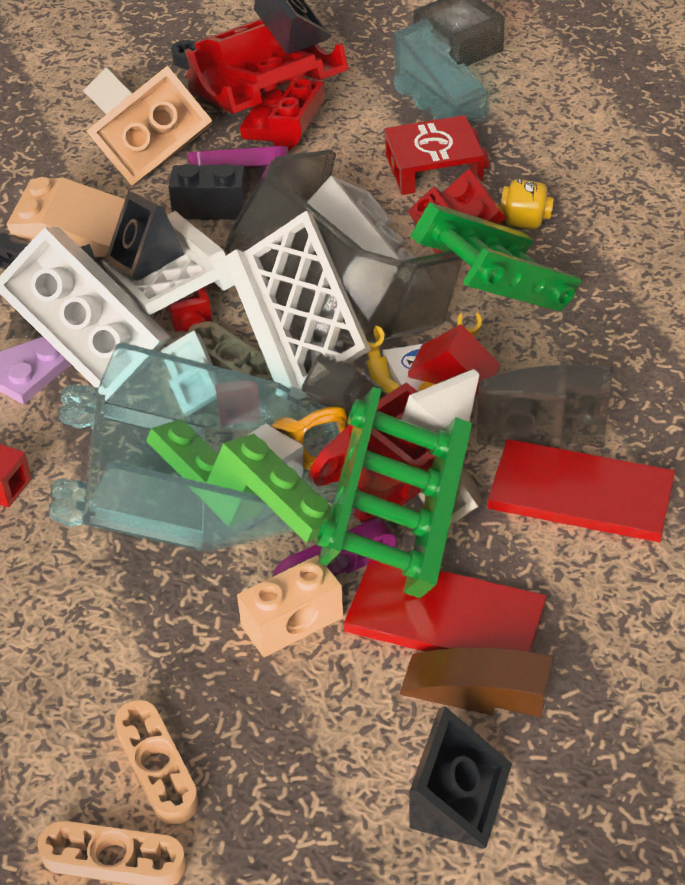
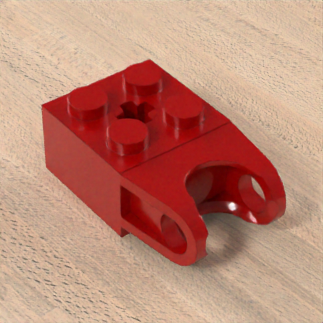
(330, 461)

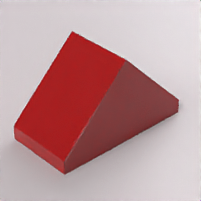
(452, 355)

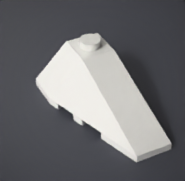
(359, 217)

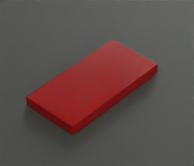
(582, 490)
(449, 616)

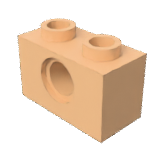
(290, 606)

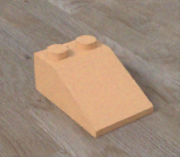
(150, 126)
(79, 210)

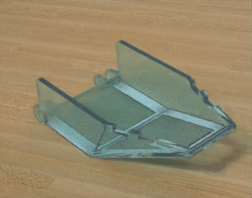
(135, 489)

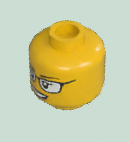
(526, 204)

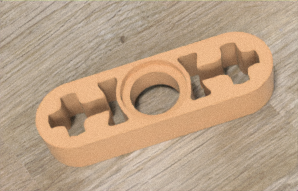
(154, 780)
(101, 837)

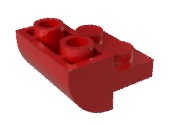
(284, 114)
(463, 195)

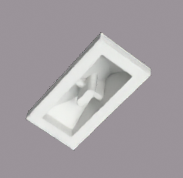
(441, 403)

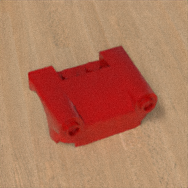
(248, 60)

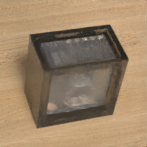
(467, 26)

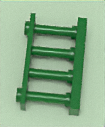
(495, 257)
(438, 484)

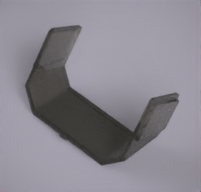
(383, 290)

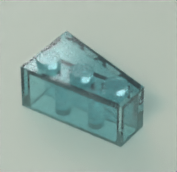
(433, 78)

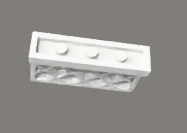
(198, 267)
(265, 313)

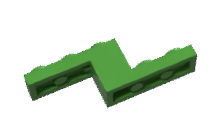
(243, 466)

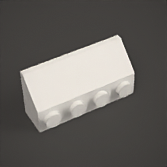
(76, 303)

